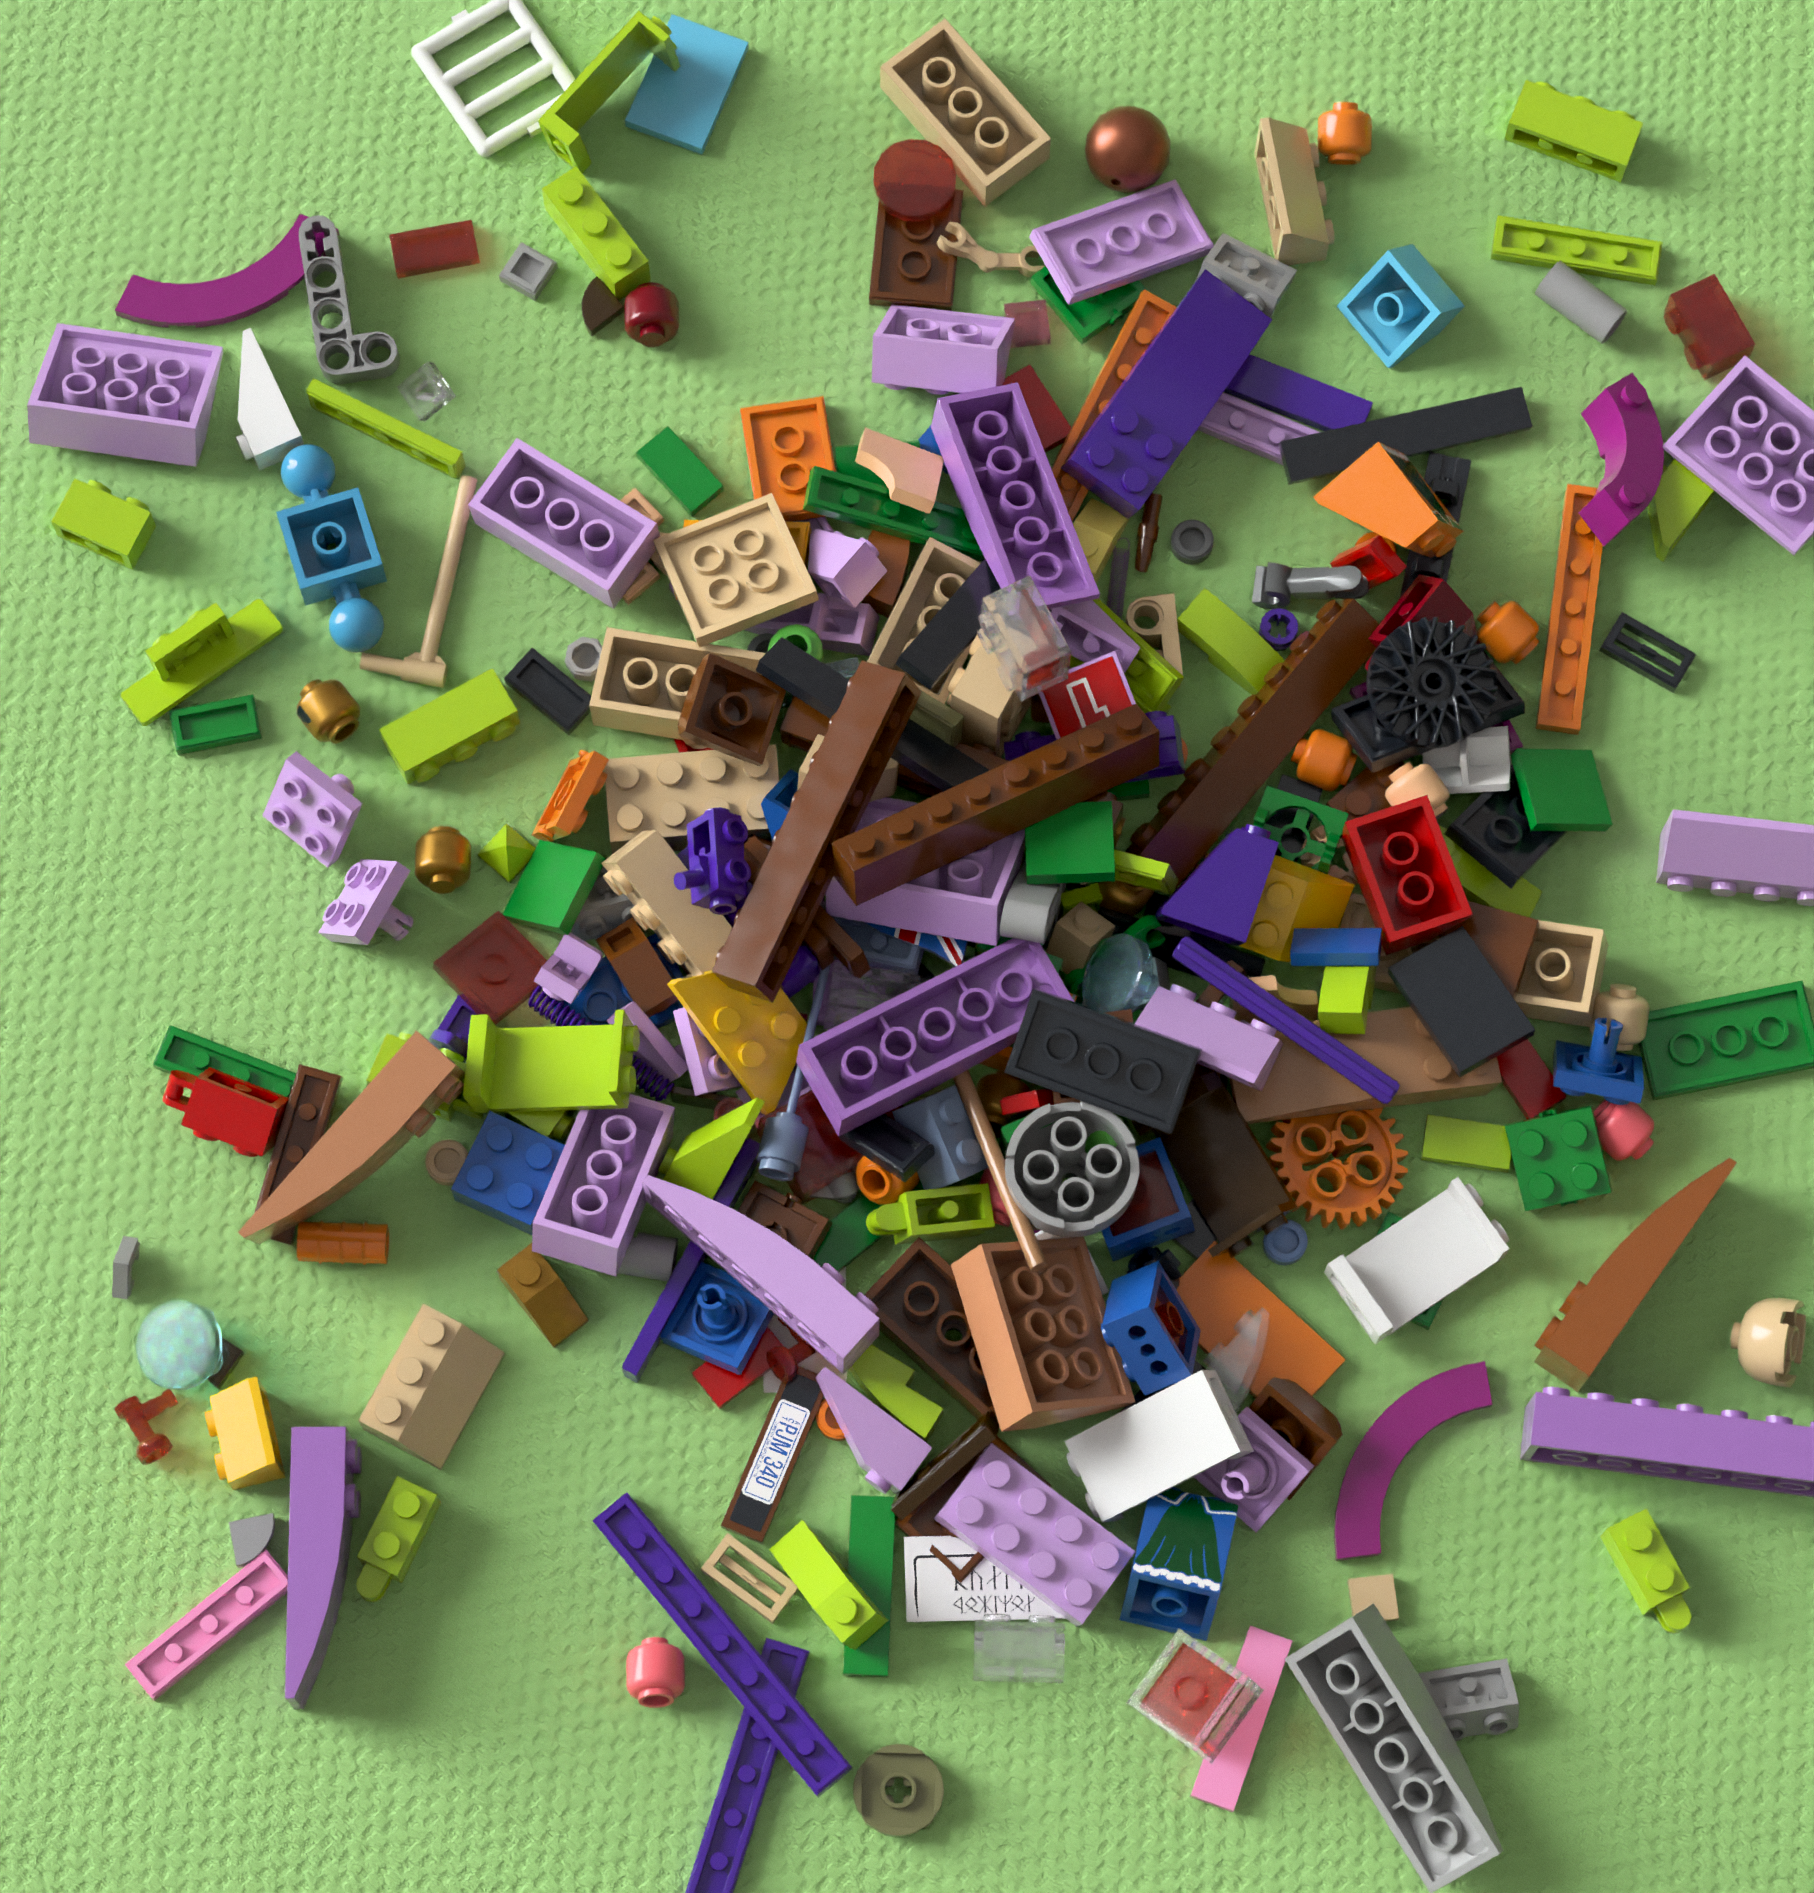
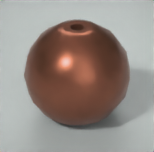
(1127, 149)

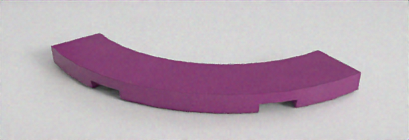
(223, 298)
(1388, 1443)

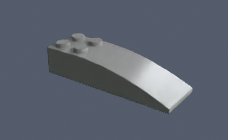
(1398, 1746)

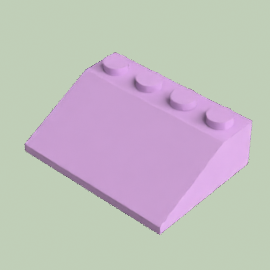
(124, 395)
(1755, 451)
(953, 901)

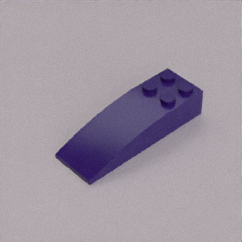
(1167, 395)

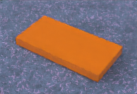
(1218, 1296)

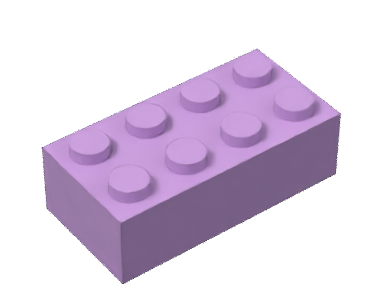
(564, 523)
(599, 1184)
(1034, 1535)

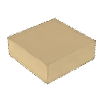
(1375, 1590)

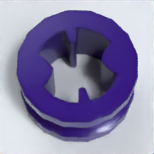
(1279, 615)

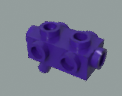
(716, 861)

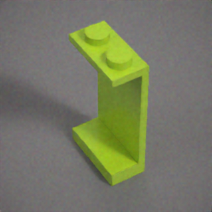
(599, 82)
(550, 1066)

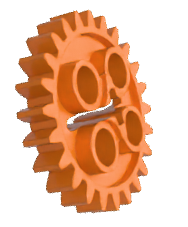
(1351, 1193)

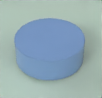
(1286, 1244)

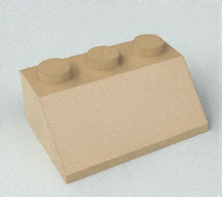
(1292, 193)
(431, 1387)

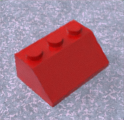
(1406, 874)

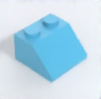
(1400, 304)

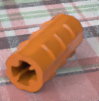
(343, 1242)

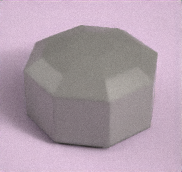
(583, 658)

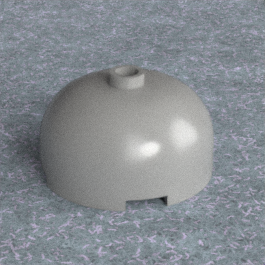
(1098, 1182)

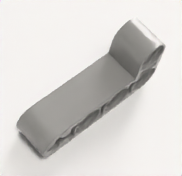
(335, 299)
(1031, 909)

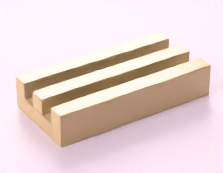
(780, 1601)

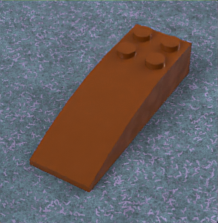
(1603, 1306)

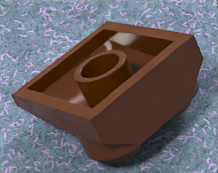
(730, 710)
(1298, 1420)

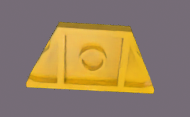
(748, 1033)

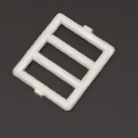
(444, 82)

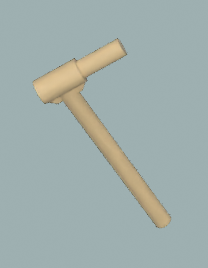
(427, 666)

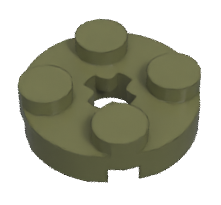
(879, 1772)

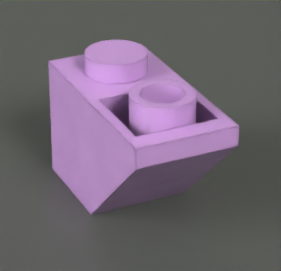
(843, 566)

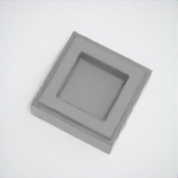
(528, 271)

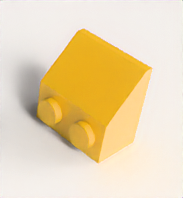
(1291, 900)
(245, 1435)

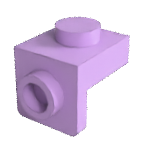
(568, 968)

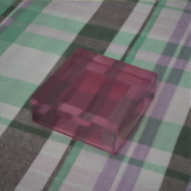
(1031, 323)

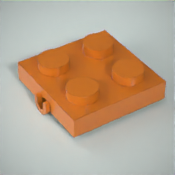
(566, 806)

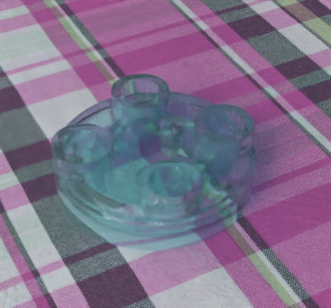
(1119, 975)
(179, 1345)

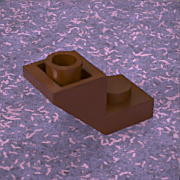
(638, 967)

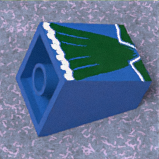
(1179, 1563)

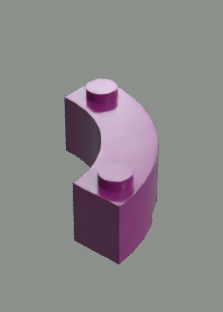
(1633, 456)

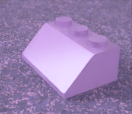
(940, 350)
(1226, 1044)

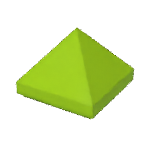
(507, 853)

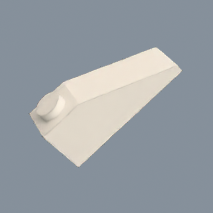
(262, 411)

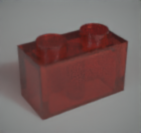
(1708, 327)

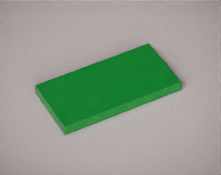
(1728, 1040)

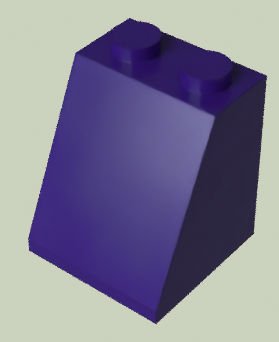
(1224, 888)

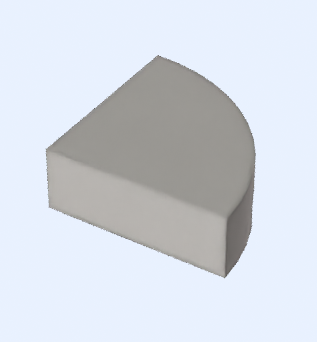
(122, 1267)
(251, 1537)

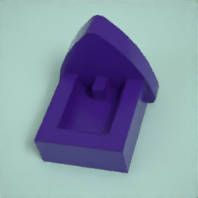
(454, 1029)

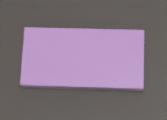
(1121, 241)

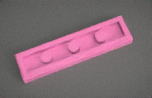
(209, 1625)
(1263, 1662)

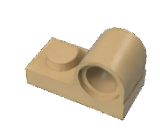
(1165, 633)

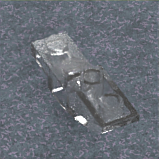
(1242, 1357)

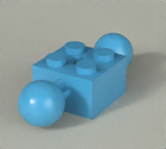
(339, 572)

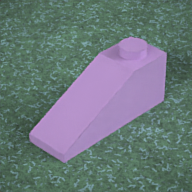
(1093, 633)
(876, 1439)

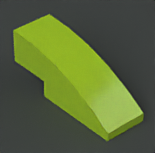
(1228, 641)
(1346, 998)
(887, 1385)

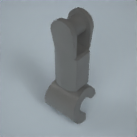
(1277, 582)

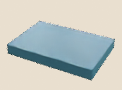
(688, 102)

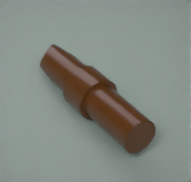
(1148, 532)

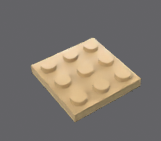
(735, 570)

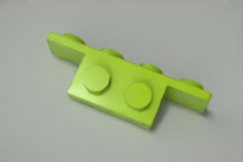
(198, 655)

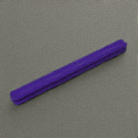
(1286, 1020)

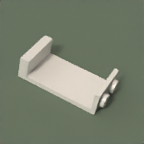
(1418, 1260)
(1156, 1445)

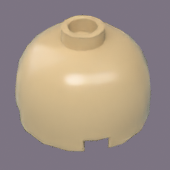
(1770, 1340)

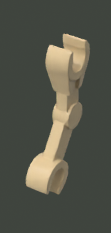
(987, 260)

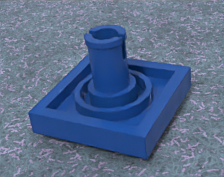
(1599, 1067)
(717, 1320)

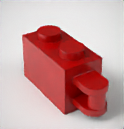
(227, 1109)

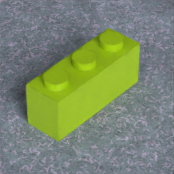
(1573, 130)
(596, 233)
(450, 727)

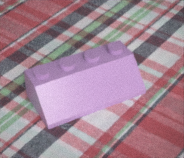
(1737, 856)

